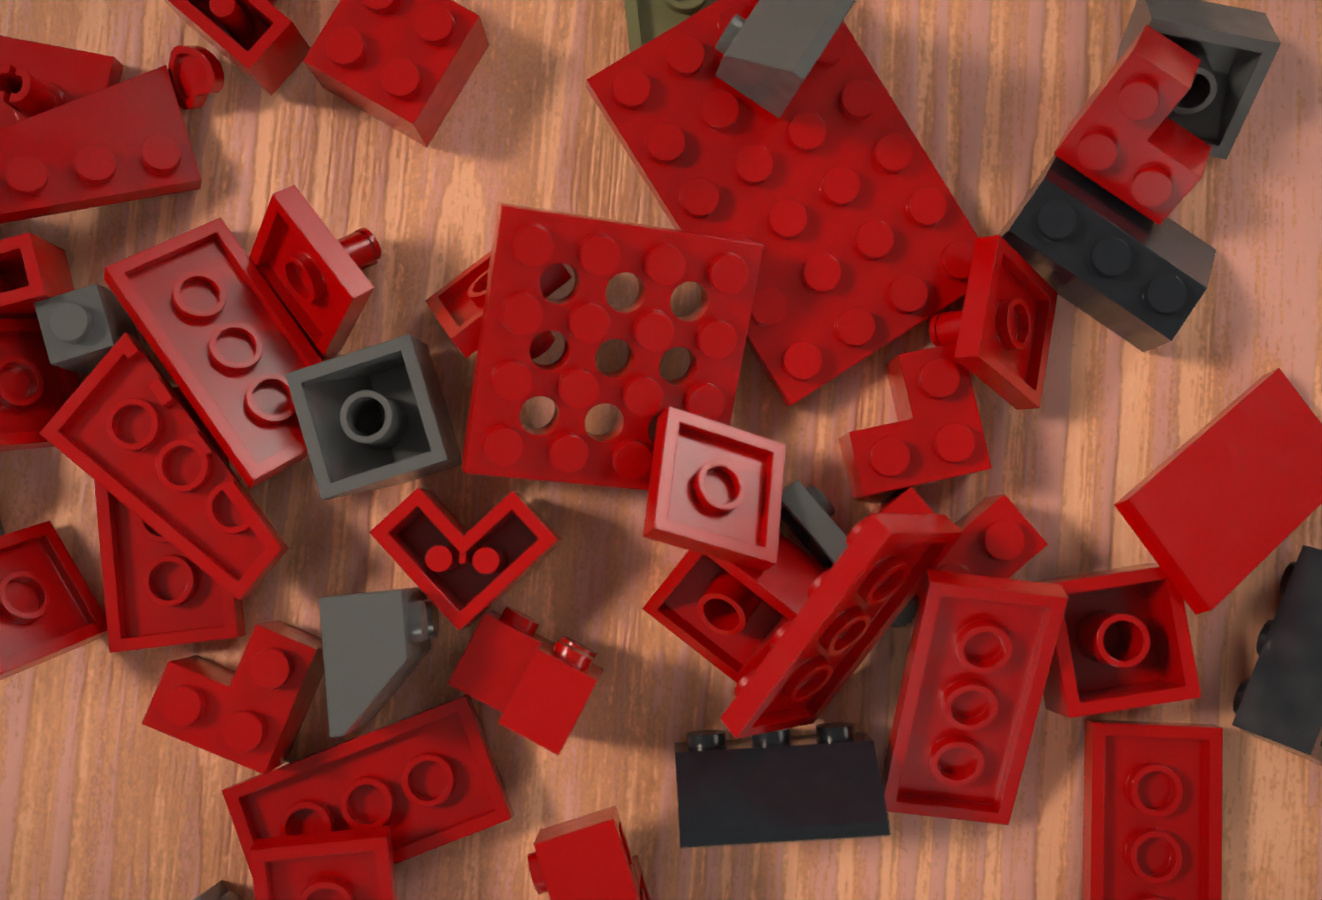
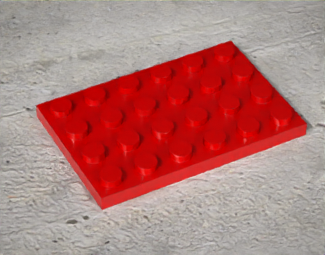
(833, 189)

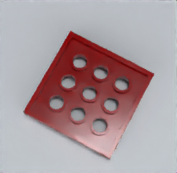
(516, 312)

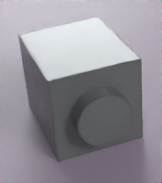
(82, 326)

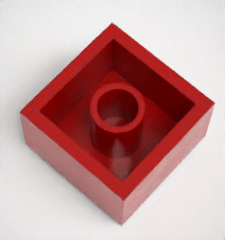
(399, 59)
(1120, 643)

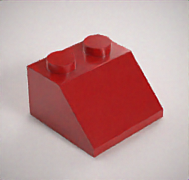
(733, 609)

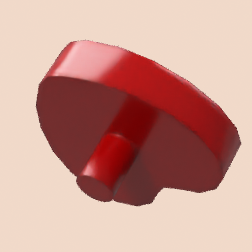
(194, 75)

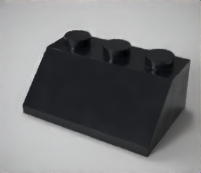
(1110, 256)
(1285, 688)
(779, 787)

